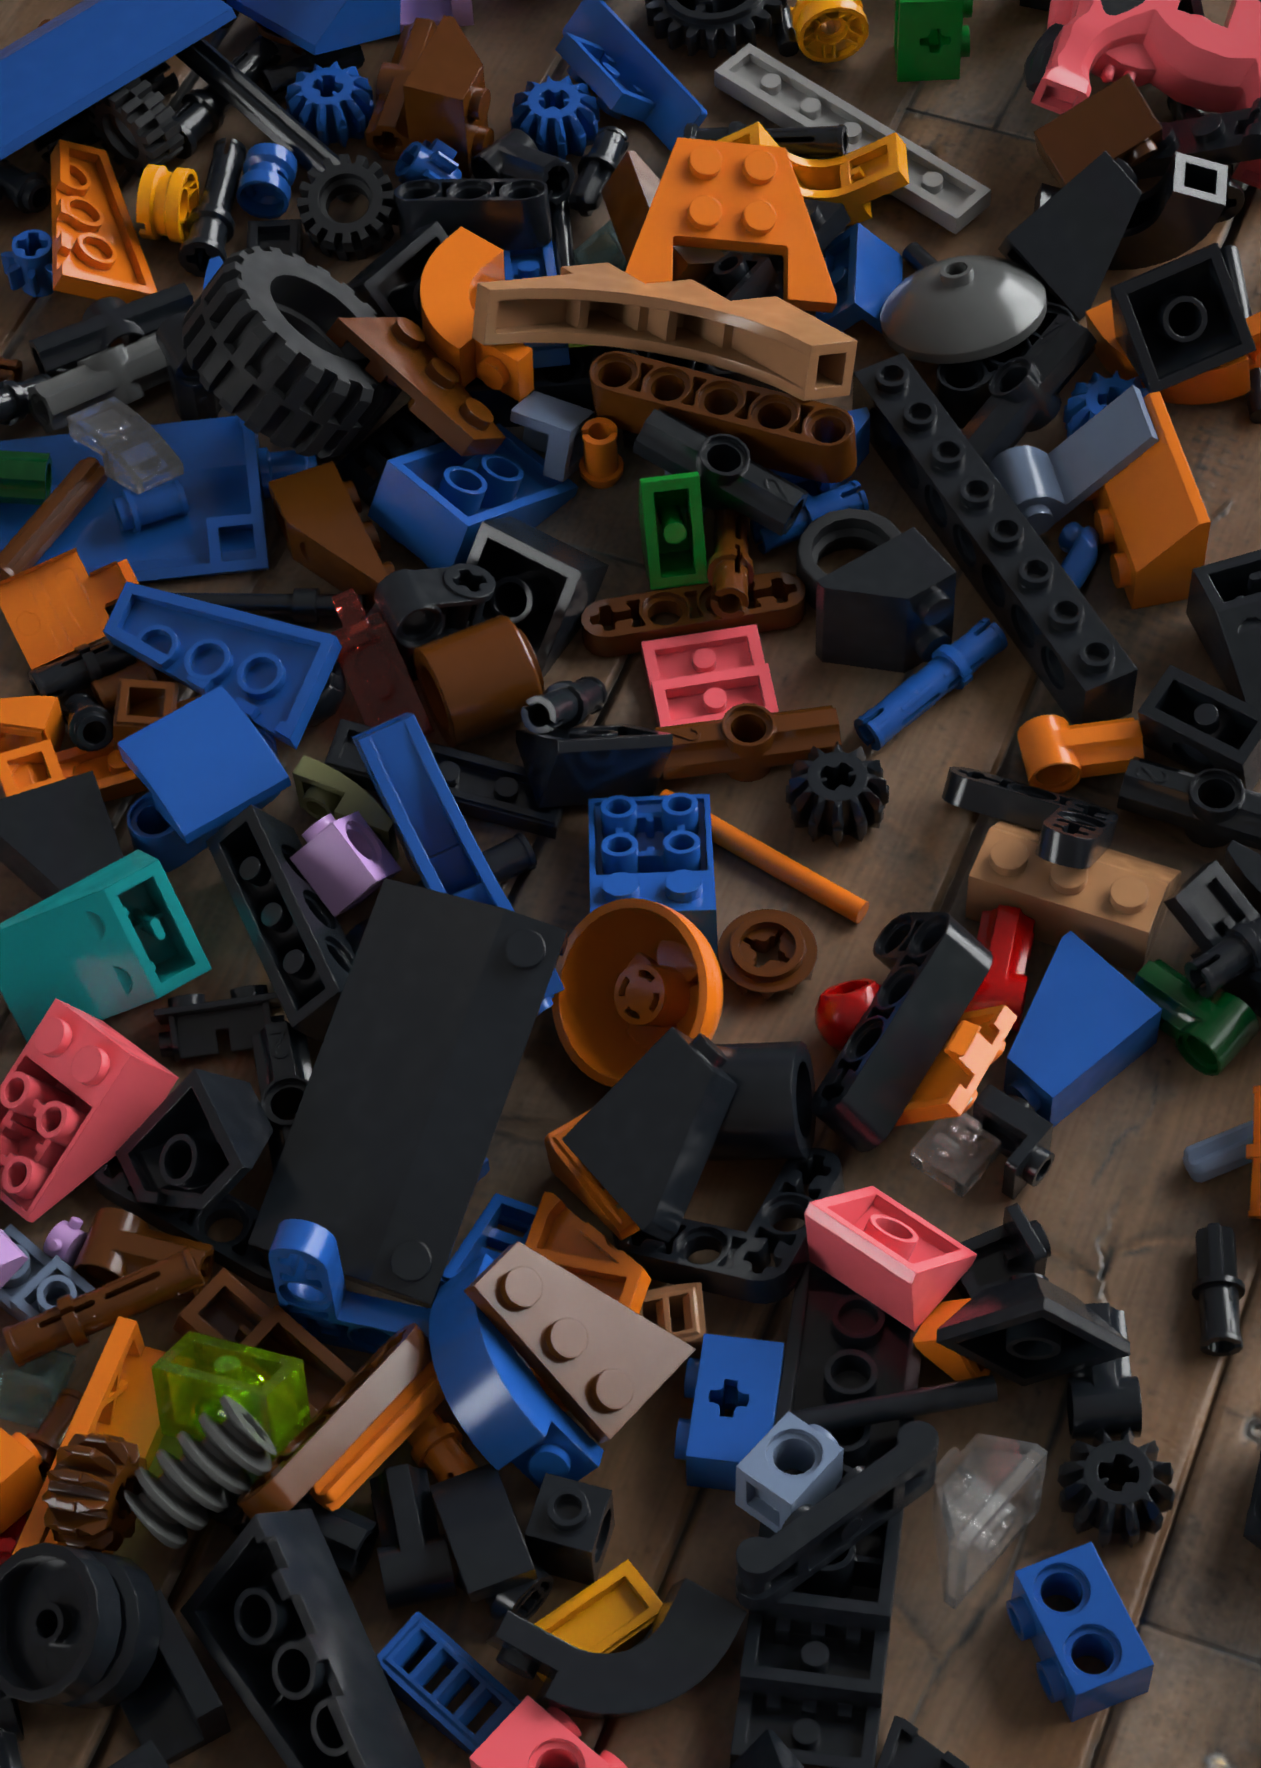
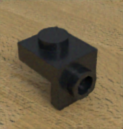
(1022, 1134)
(1005, 1251)

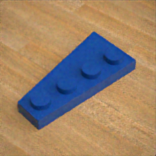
(261, 662)

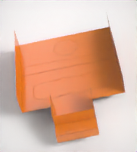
(60, 605)

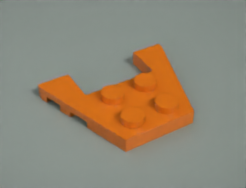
(734, 201)

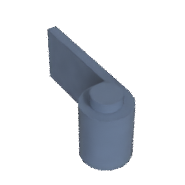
(1058, 481)

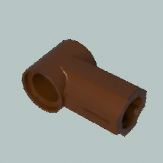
(125, 1243)

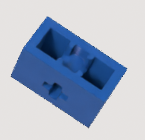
(730, 1376)

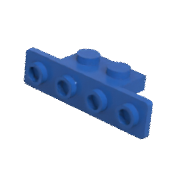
(626, 73)

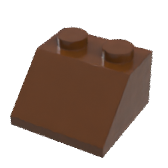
(449, 96)
(1109, 120)

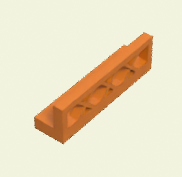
(115, 1403)

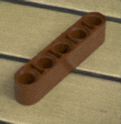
(778, 428)

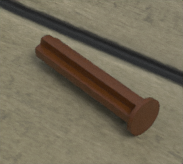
(52, 517)

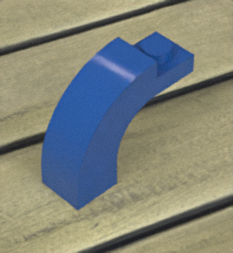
(497, 1392)

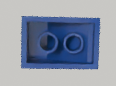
(439, 498)

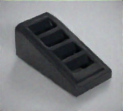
(387, 439)

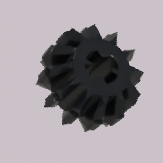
(837, 794)
(1143, 1493)

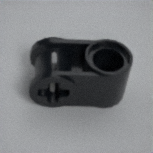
(431, 603)

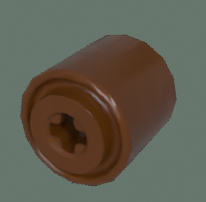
(478, 679)

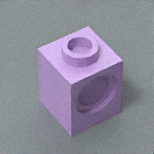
(344, 861)

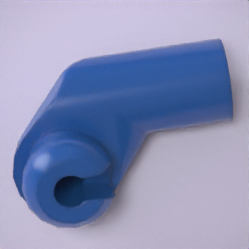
(1082, 551)

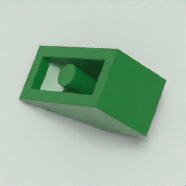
(672, 530)

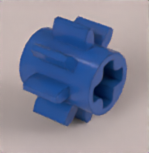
(427, 162)
(30, 263)

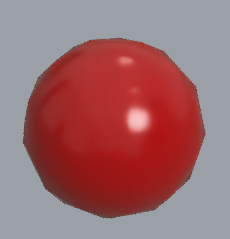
(842, 1008)

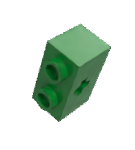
(930, 38)

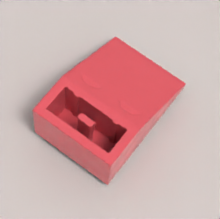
(71, 1106)

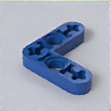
(314, 1292)

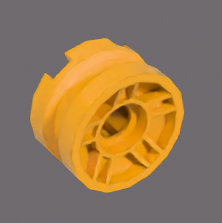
(829, 28)
(166, 201)

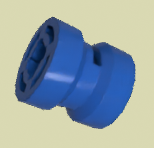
(267, 180)

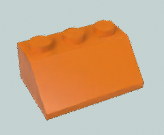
(1153, 519)

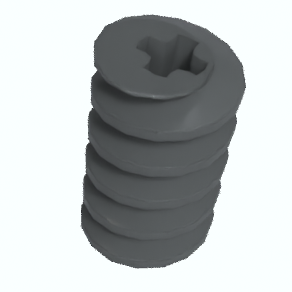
(202, 1474)

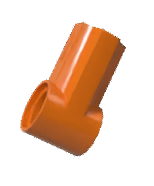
(1062, 753)

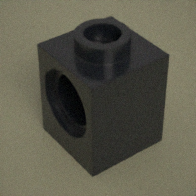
(570, 1528)

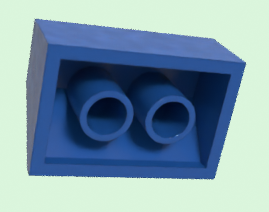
(325, 24)

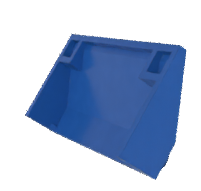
(90, 56)
(223, 496)

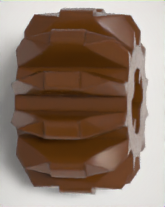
(88, 1492)

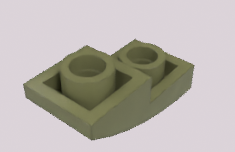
(328, 791)

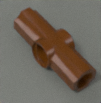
(388, 124)
(749, 741)

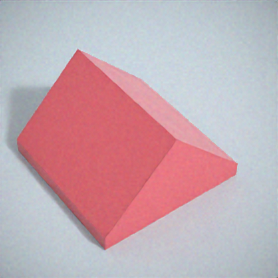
(885, 1252)

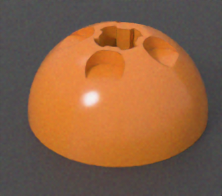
(630, 979)

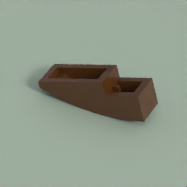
(235, 1314)

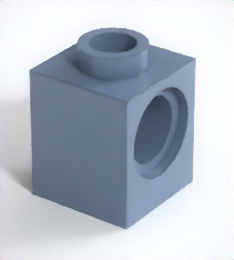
(790, 1444)

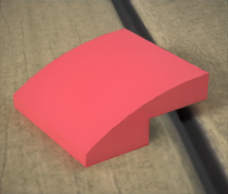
(706, 675)

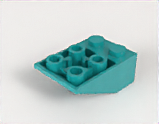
(99, 945)

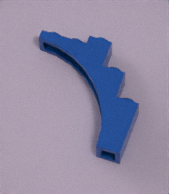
(429, 819)

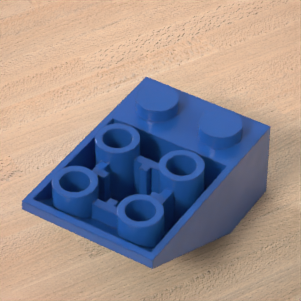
(655, 853)

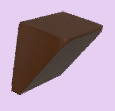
(141, 704)

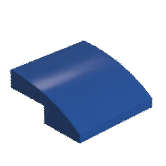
(204, 764)

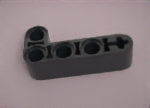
(888, 1054)

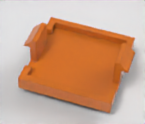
(960, 1066)

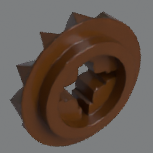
(759, 932)

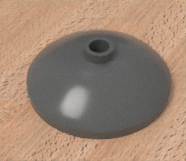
(963, 309)

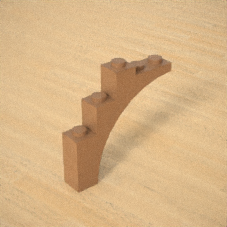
(671, 318)

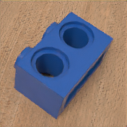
(1094, 1628)

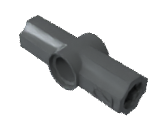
(112, 372)

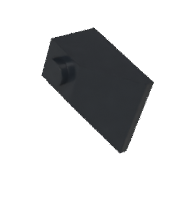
(1031, 1331)

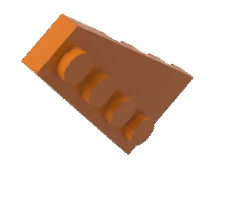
(92, 230)

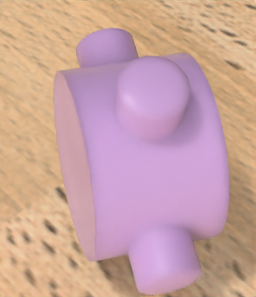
(65, 1240)

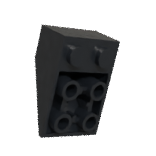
(1227, 619)

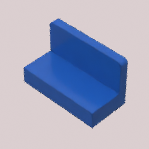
(863, 277)

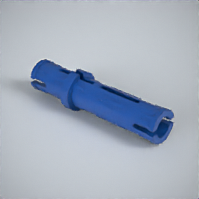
(948, 670)

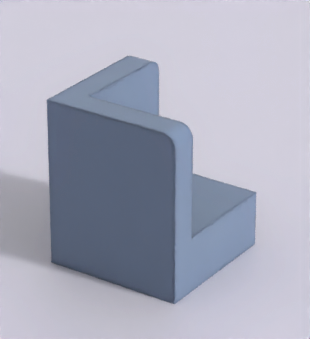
(553, 429)

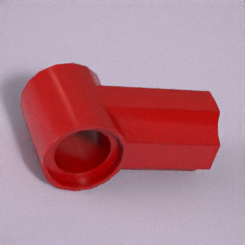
(1010, 940)

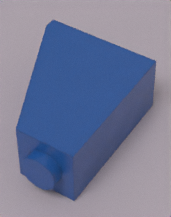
(1078, 1032)

